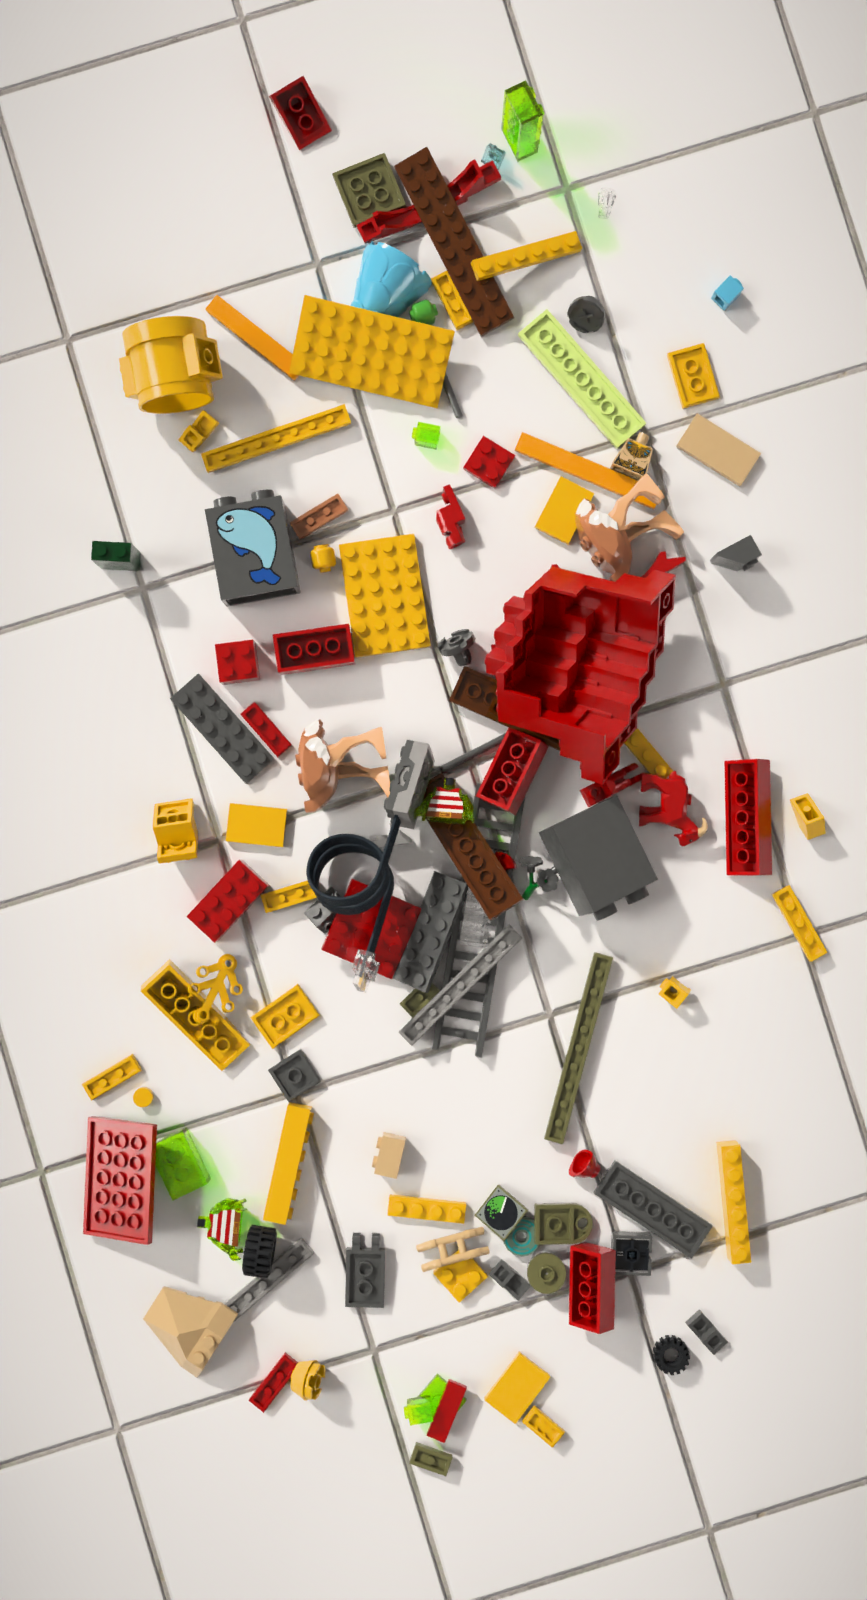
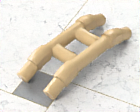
(441, 1244)

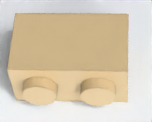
(389, 1155)

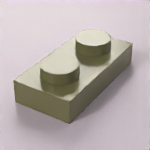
(417, 1000)
(430, 1459)

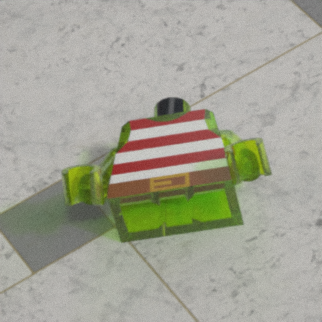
(446, 805)
(225, 1225)

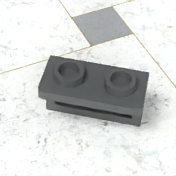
(321, 916)

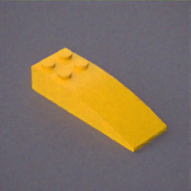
(216, 1037)

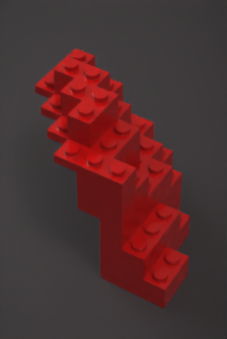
(580, 660)

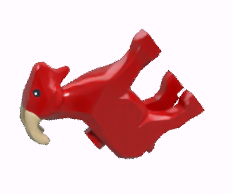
(672, 807)

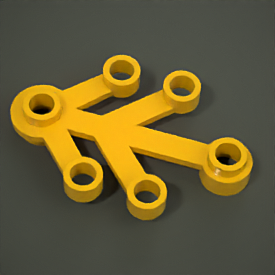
(217, 986)

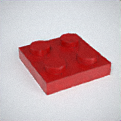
(489, 462)

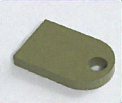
(559, 1223)

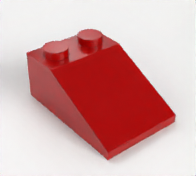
(300, 112)

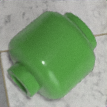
(423, 312)

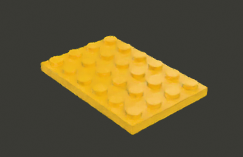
(384, 595)

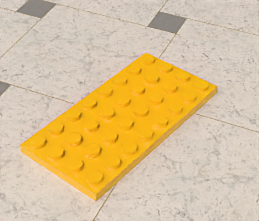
(371, 351)

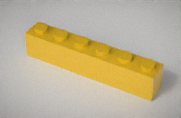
(287, 1163)
(733, 1202)

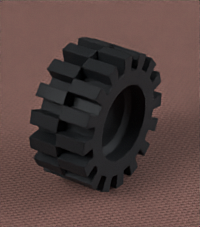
(679, 1363)

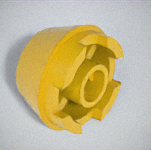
(307, 1379)

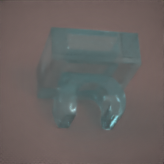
(493, 153)

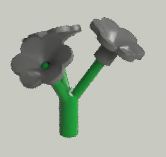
(546, 880)

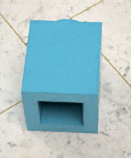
(727, 292)

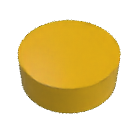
(143, 1097)

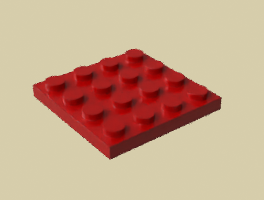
(354, 932)

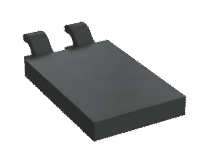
(365, 1274)

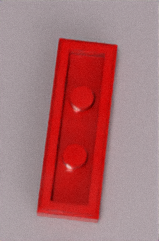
(266, 729)
(273, 1382)
(446, 1410)

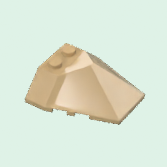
(189, 1326)

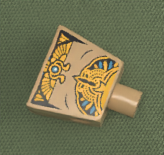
(633, 457)

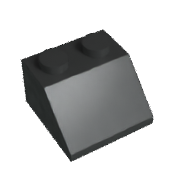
(738, 555)

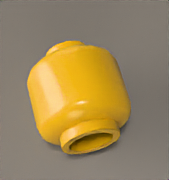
(323, 558)

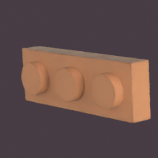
(319, 516)

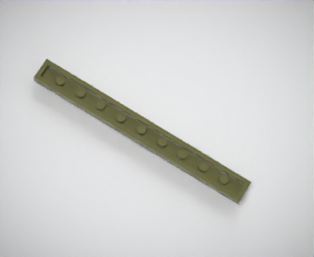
(578, 1048)

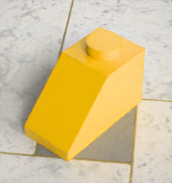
(808, 816)

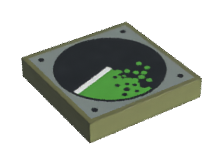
(501, 1212)

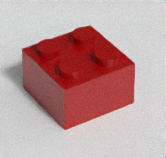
(237, 662)

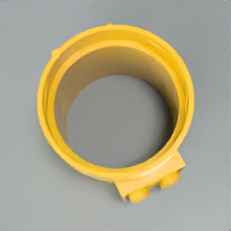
(169, 364)

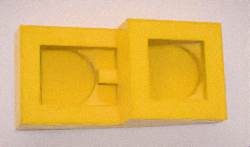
(199, 431)

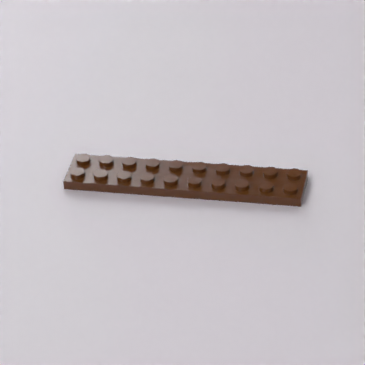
(452, 240)

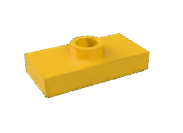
(543, 1426)

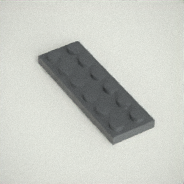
(222, 728)
(431, 932)
(653, 1209)

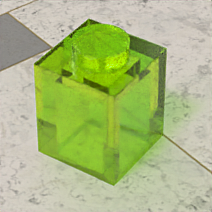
(426, 435)
(419, 1410)

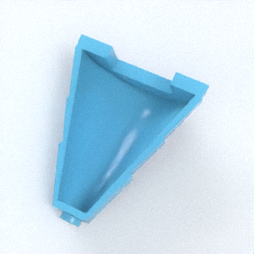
(388, 280)

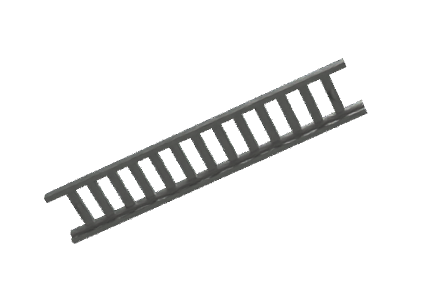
(455, 935)

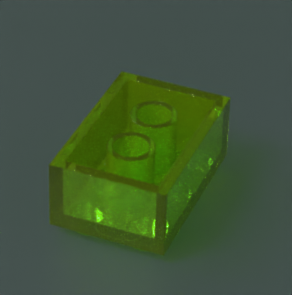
(180, 1164)

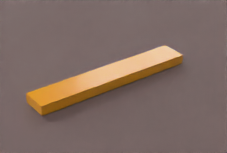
(251, 334)

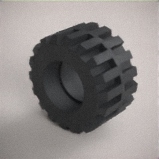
(259, 1251)

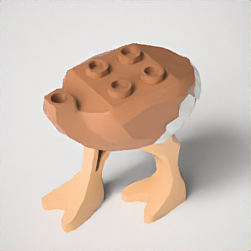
(609, 538)
(323, 763)

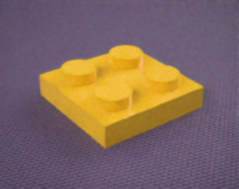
(461, 1277)

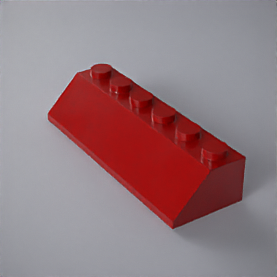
(748, 817)

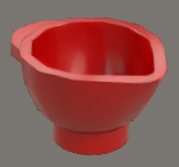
(584, 1165)

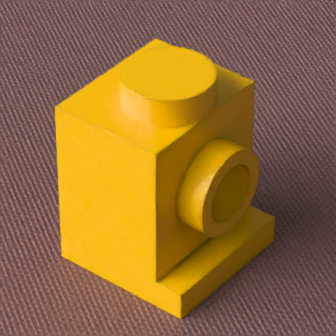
(674, 998)

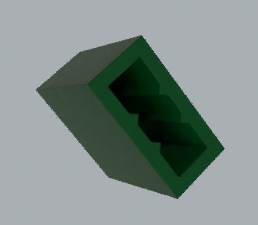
(115, 555)

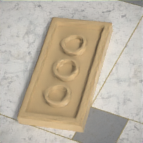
(718, 450)

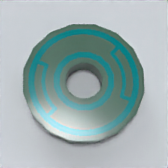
(524, 1247)

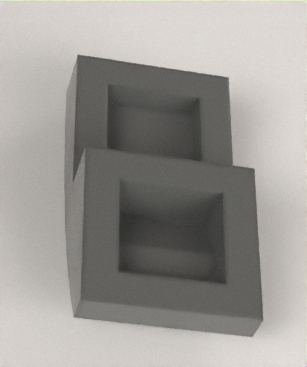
(510, 1279)
(706, 1332)

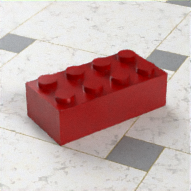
(314, 649)
(512, 771)
(228, 900)
(592, 1287)

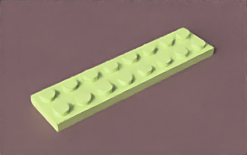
(581, 379)

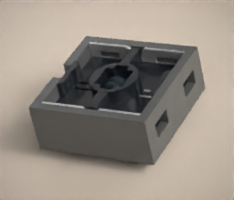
(632, 1252)

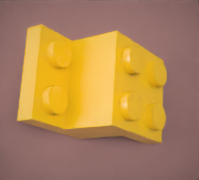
(175, 831)

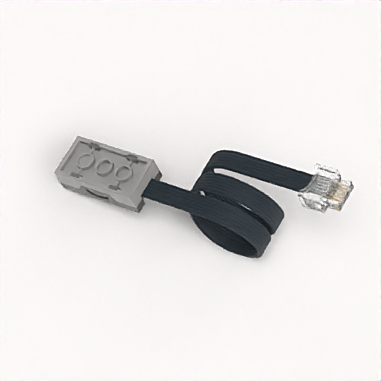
(405, 795)

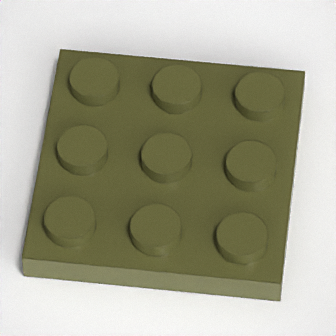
(368, 189)

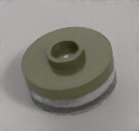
(546, 1272)

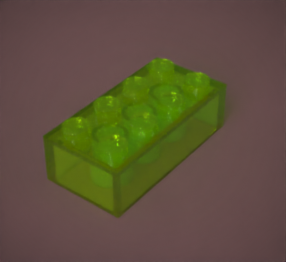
(522, 120)

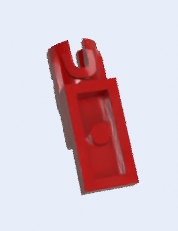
(450, 518)
(615, 783)

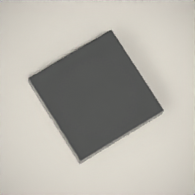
(294, 1075)

